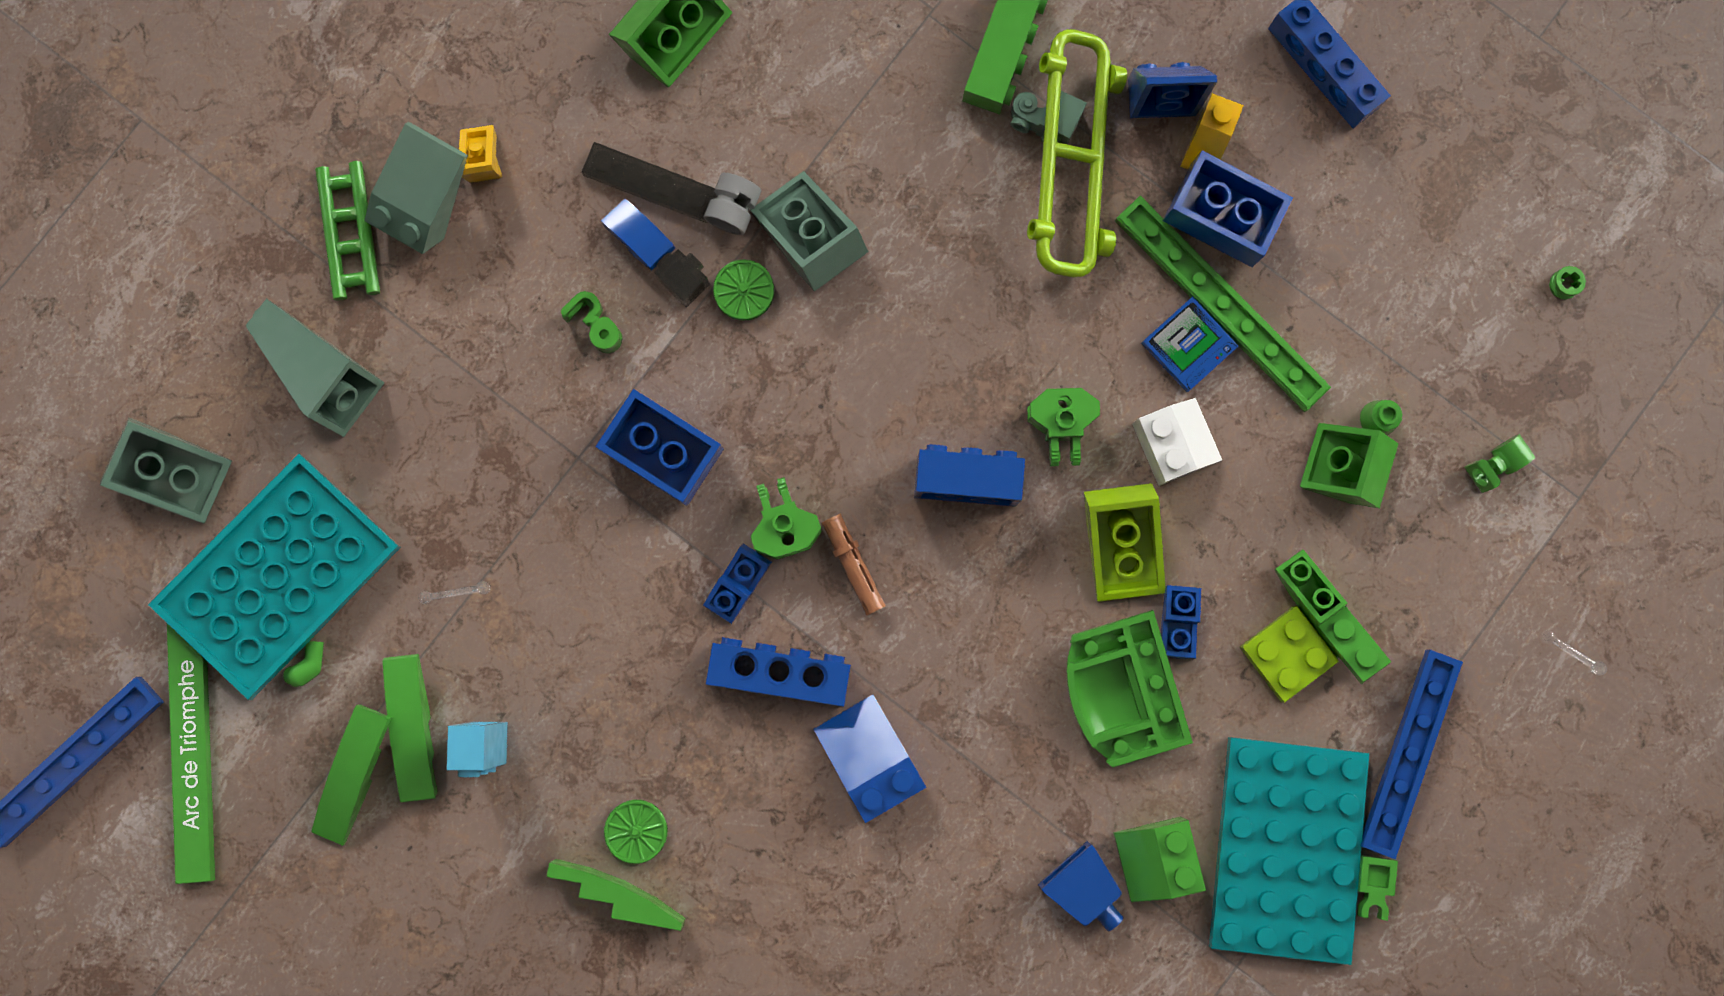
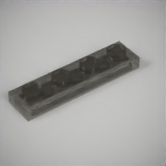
(648, 181)

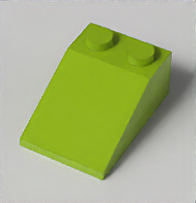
(1125, 541)

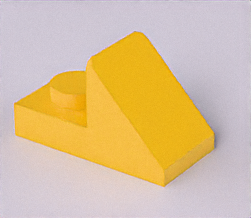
(480, 147)

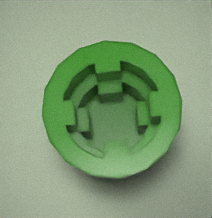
(1381, 416)

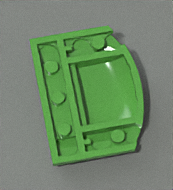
(1125, 690)

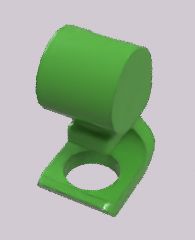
(603, 331)
(1506, 458)

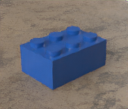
(1227, 209)
(660, 447)
(969, 476)

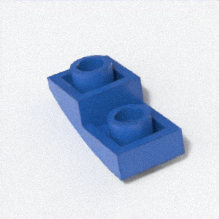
(638, 234)
(737, 583)
(1180, 621)

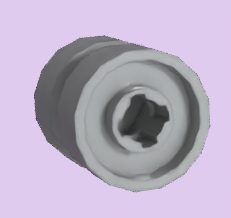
(732, 203)

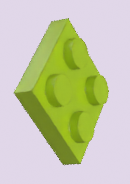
(1289, 654)

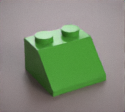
(1349, 464)
(1159, 860)

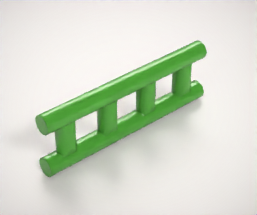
(332, 216)

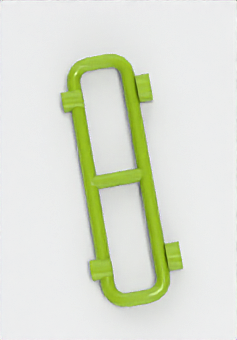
(1108, 79)

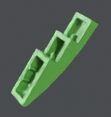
(409, 727)
(350, 774)
(628, 900)

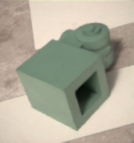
(1028, 116)

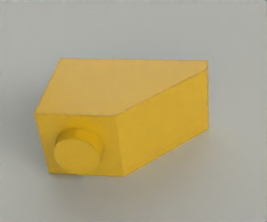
(1213, 128)

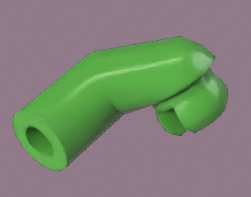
(308, 667)

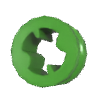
(1556, 282)

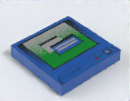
(1189, 344)

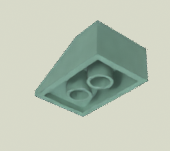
(417, 189)
(810, 230)
(165, 471)

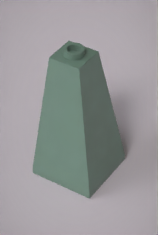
(315, 373)

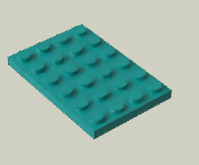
(274, 577)
(1289, 851)

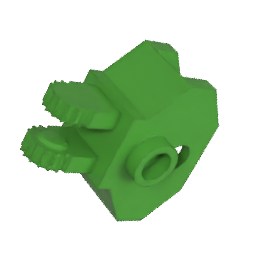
(1063, 423)
(781, 522)

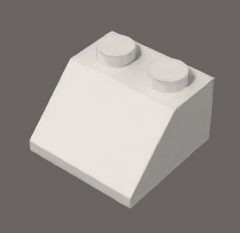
(1176, 441)

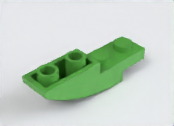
(1330, 616)

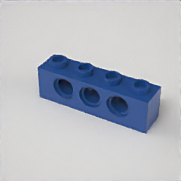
(1328, 61)
(723, 672)

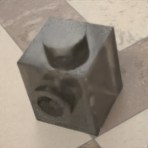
(682, 276)

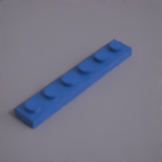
(1410, 753)
(75, 757)

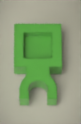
(1376, 880)

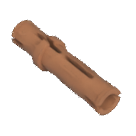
(850, 558)

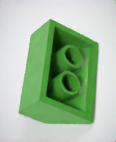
(668, 33)

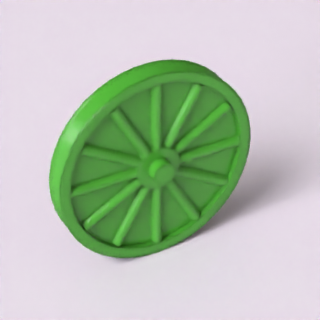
(743, 289)
(635, 831)

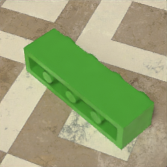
(1001, 53)

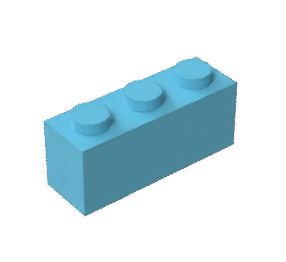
(476, 747)

